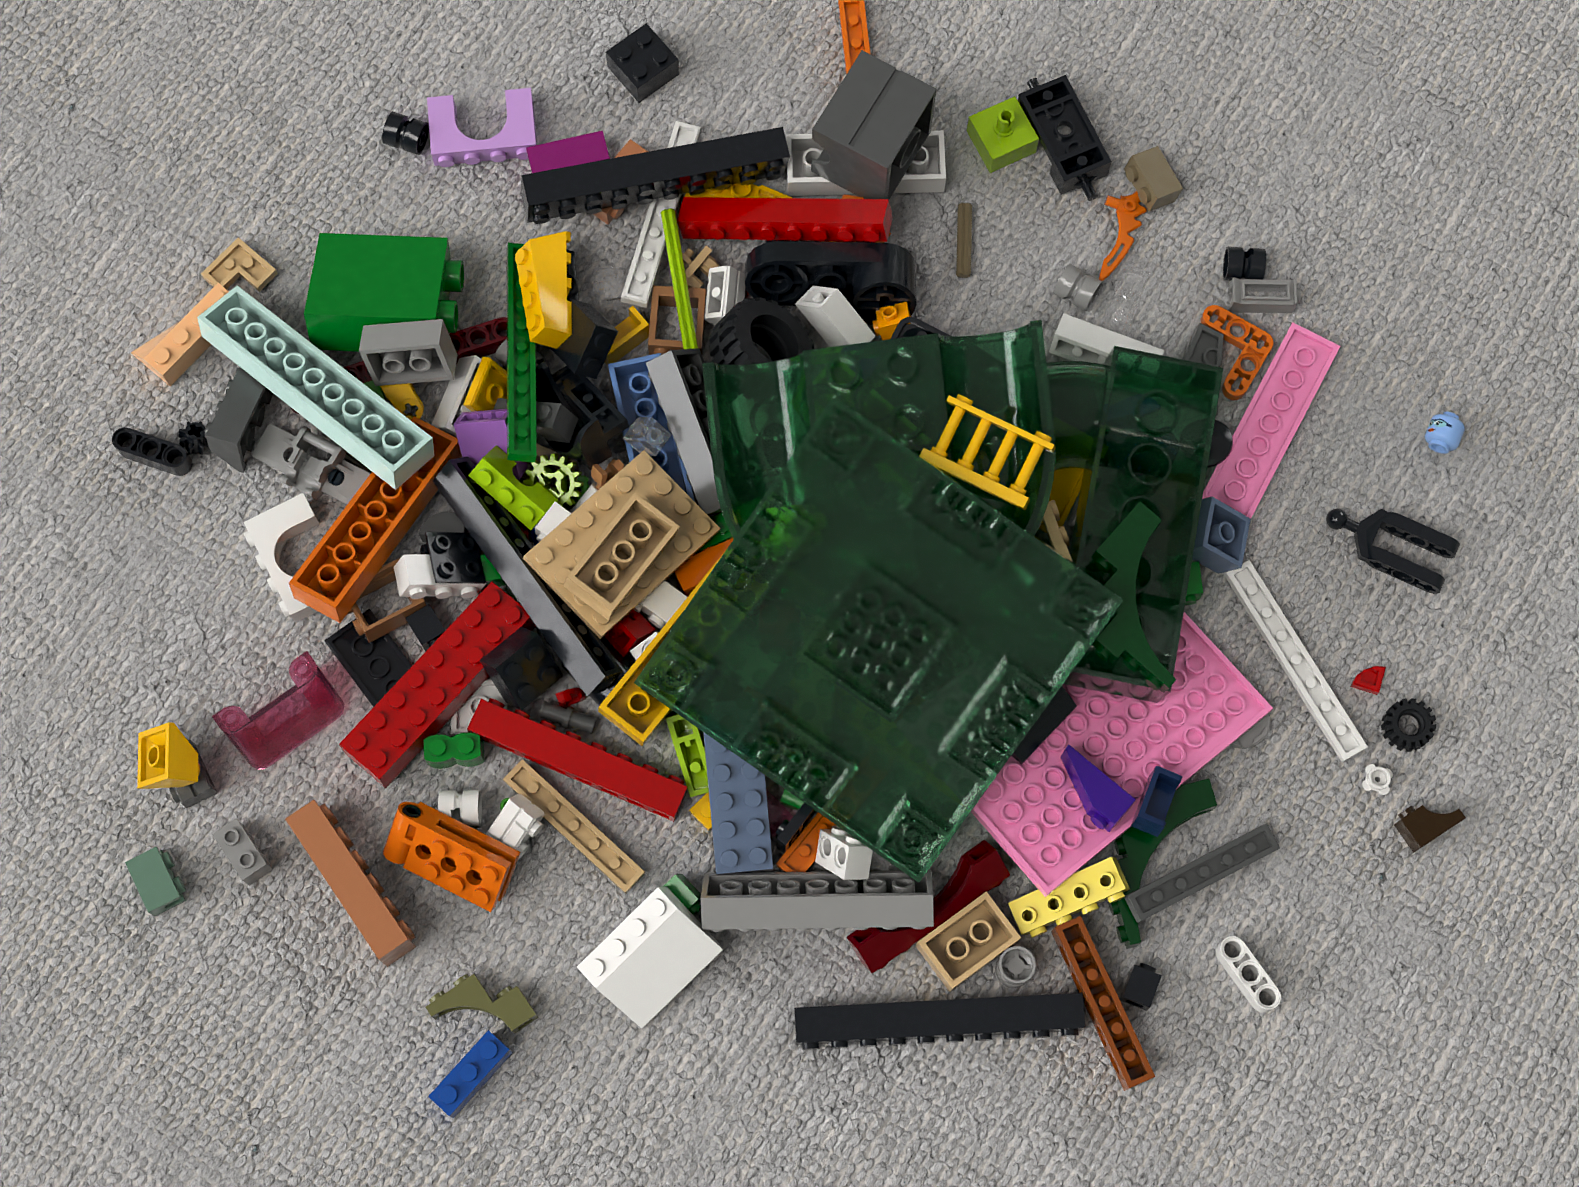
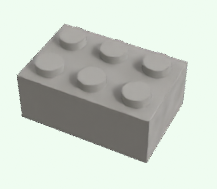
(408, 352)

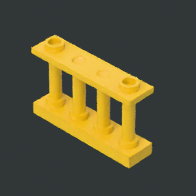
(989, 481)

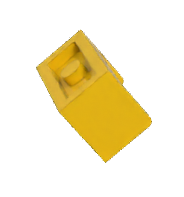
(630, 334)

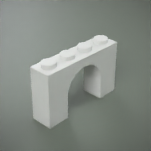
(269, 534)

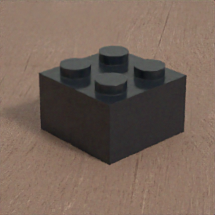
(642, 63)
(521, 668)

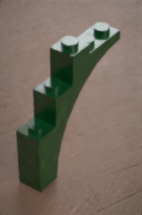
(1124, 634)
(1137, 847)

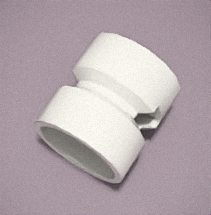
(462, 807)

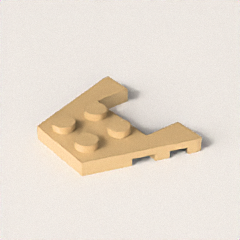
(1057, 535)

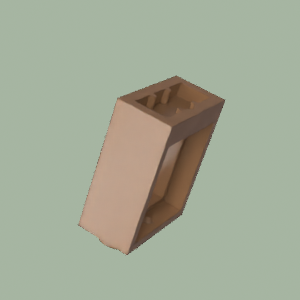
(665, 297)
(391, 622)

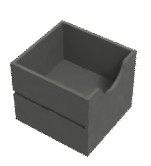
(873, 128)

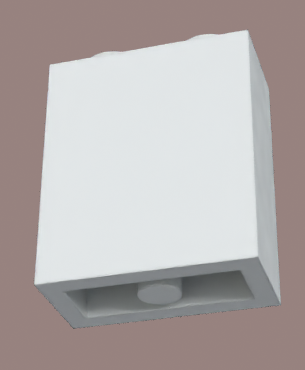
(833, 317)

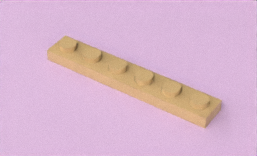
(575, 827)

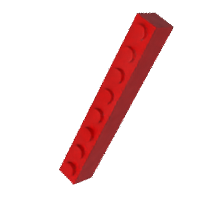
(785, 219)
(577, 759)

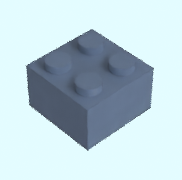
(1220, 536)

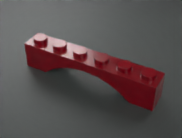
(975, 874)

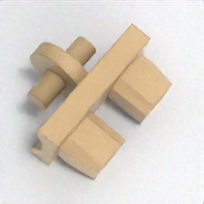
(702, 261)

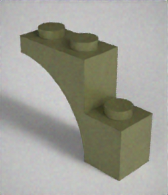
(470, 994)

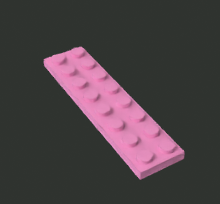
(1272, 419)

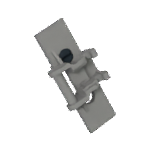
(305, 472)

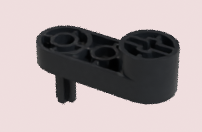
(864, 272)

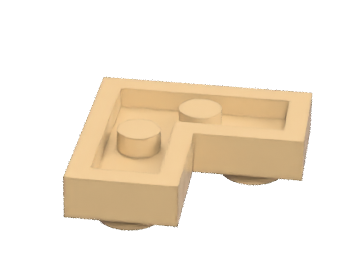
(236, 262)

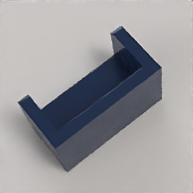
(1156, 801)

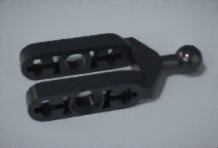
(1389, 562)

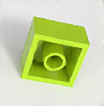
(1002, 134)

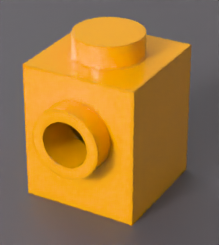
(888, 319)

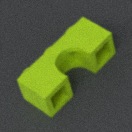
(523, 501)

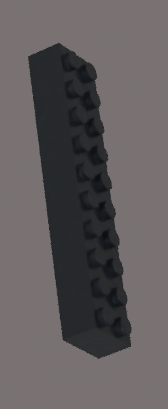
(654, 175)

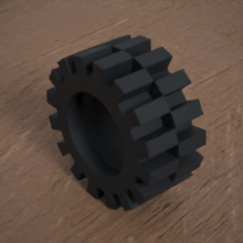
(1424, 720)

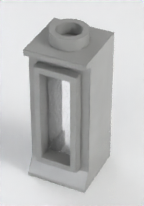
(1263, 295)

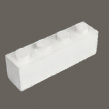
(1091, 343)

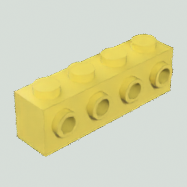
(1076, 894)

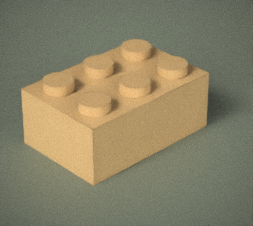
(968, 941)

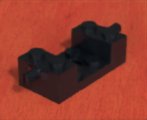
(1075, 157)

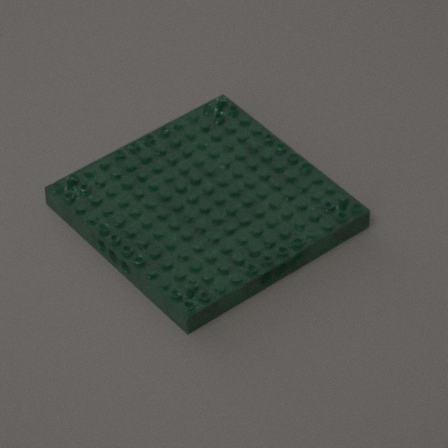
(878, 639)

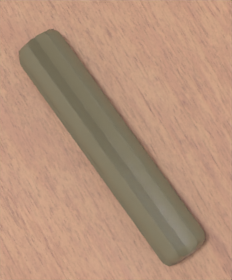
(964, 240)

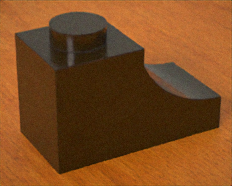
(1422, 826)

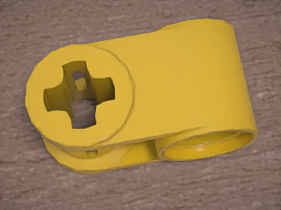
(402, 394)

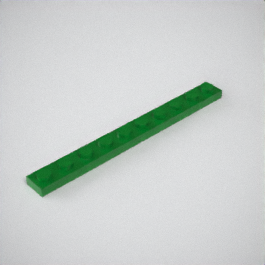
(520, 371)

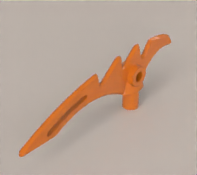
(1127, 209)

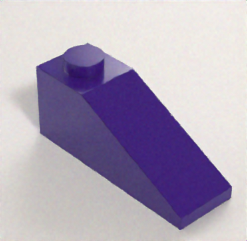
(1098, 793)

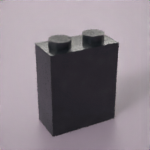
(589, 343)

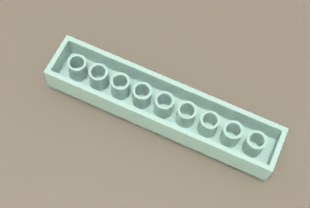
(316, 387)

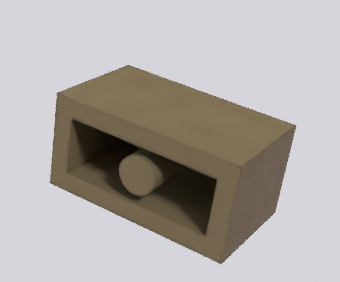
(1153, 178)

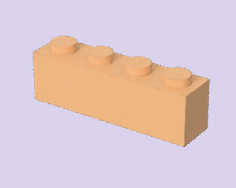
(181, 344)

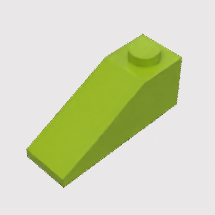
(690, 752)

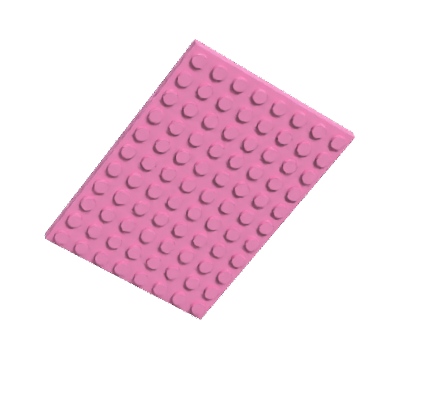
(1035, 805)

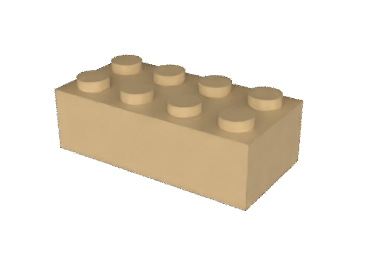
(621, 556)

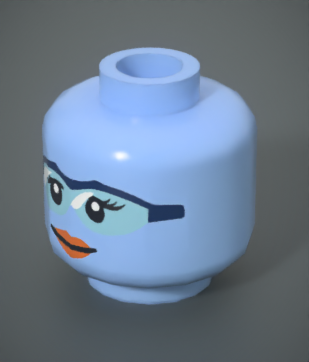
(1444, 432)

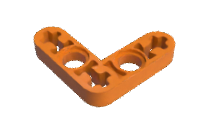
(1249, 349)

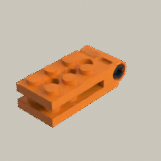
(450, 854)

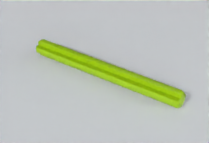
(679, 279)

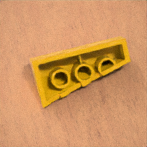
(545, 288)

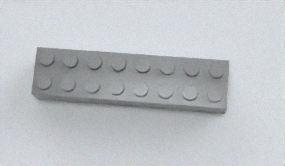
(815, 901)

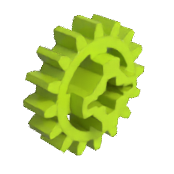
(545, 474)

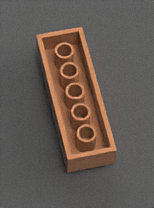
(348, 879)

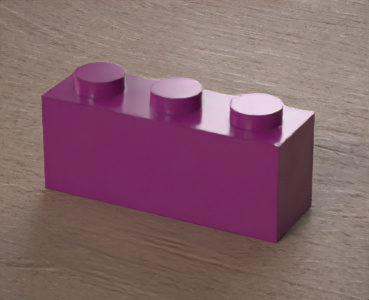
(568, 152)

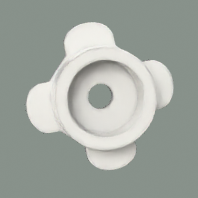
(1383, 774)

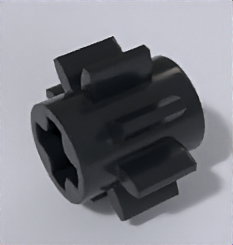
(193, 438)

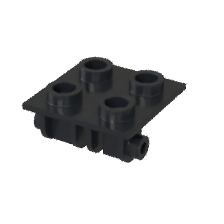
(454, 557)

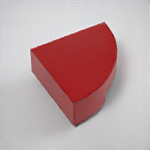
(1369, 679)
(570, 697)

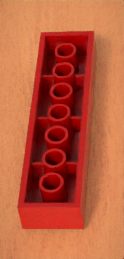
(433, 687)

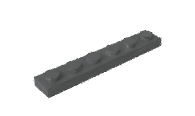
(1201, 872)

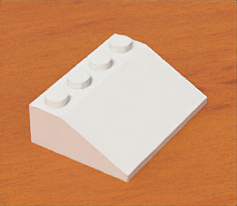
(650, 957)

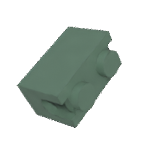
(156, 880)

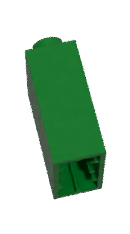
(378, 282)

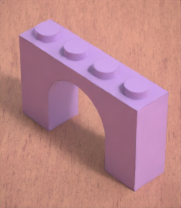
(453, 147)

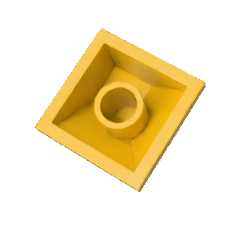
(166, 758)

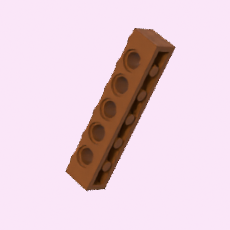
(1102, 1003)

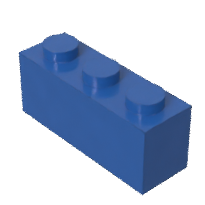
(470, 1074)

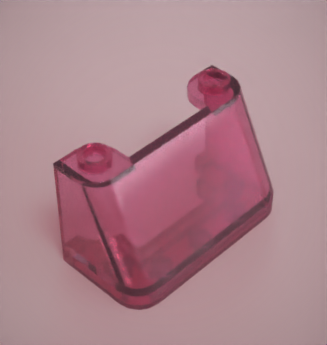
(287, 719)

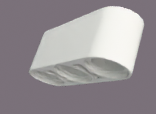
(1261, 979)

